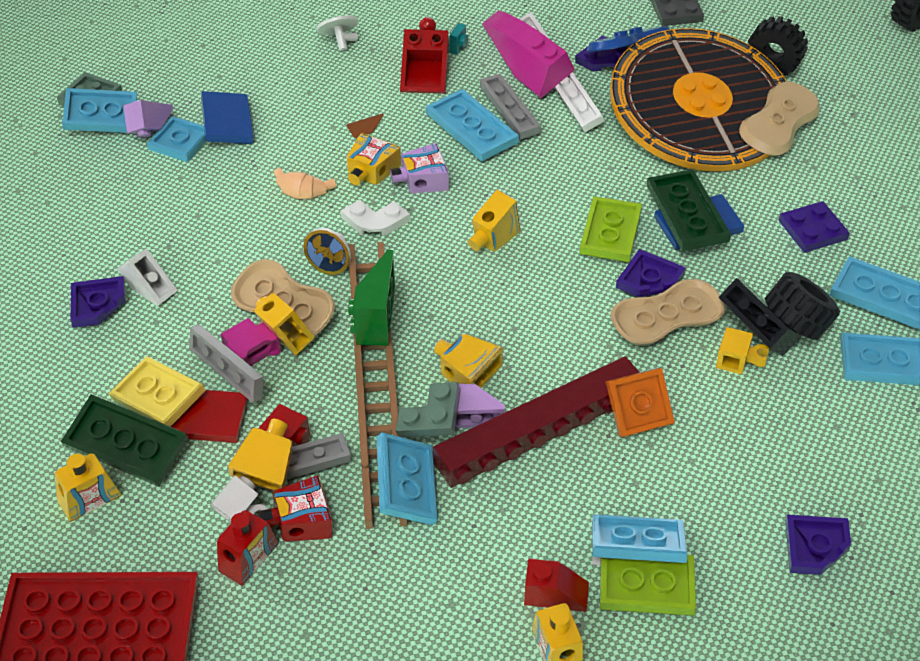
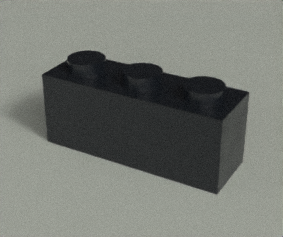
(758, 317)

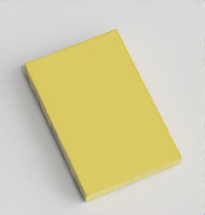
(157, 391)

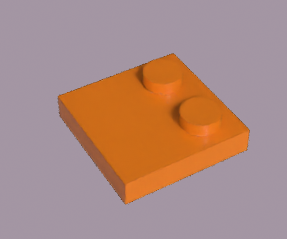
(640, 402)

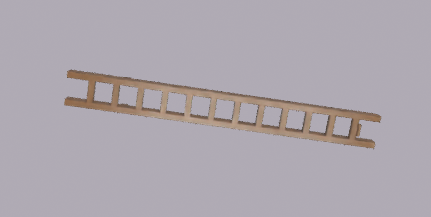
(362, 387)

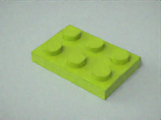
(610, 229)
(648, 586)

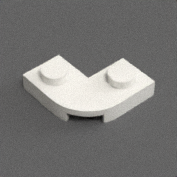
(365, 219)

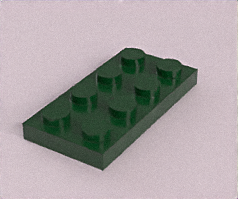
(688, 210)
(125, 440)

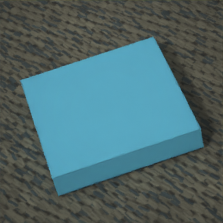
(178, 139)

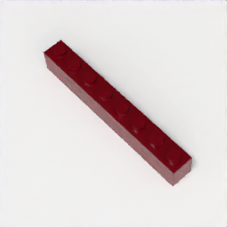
(528, 425)

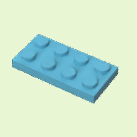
(472, 124)
(879, 291)

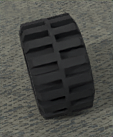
(802, 305)

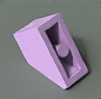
(146, 117)
(476, 406)

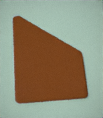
(364, 126)

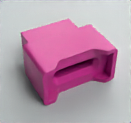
(251, 341)

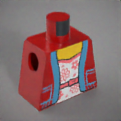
(300, 511)
(244, 546)

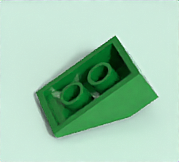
(374, 304)

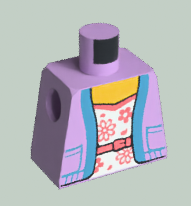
(422, 170)

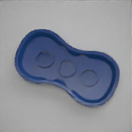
(623, 38)

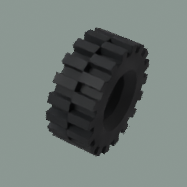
(907, 13)
(784, 35)

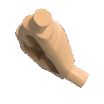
(302, 185)

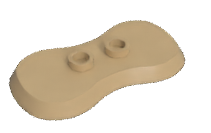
(785, 111)
(267, 277)
(682, 305)

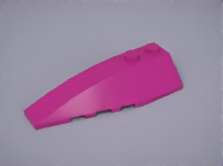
(528, 53)

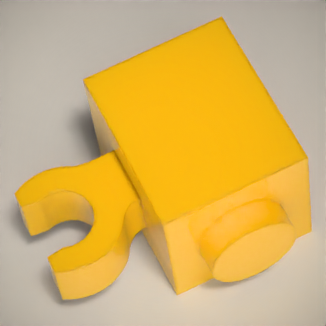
(736, 351)

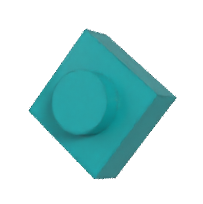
(458, 39)

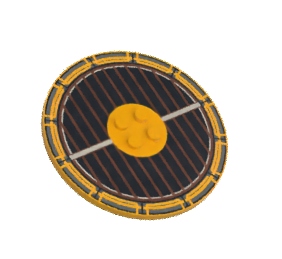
(689, 94)

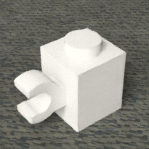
(236, 498)

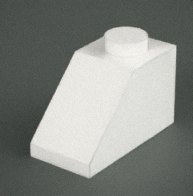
(147, 277)

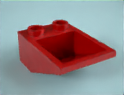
(424, 58)

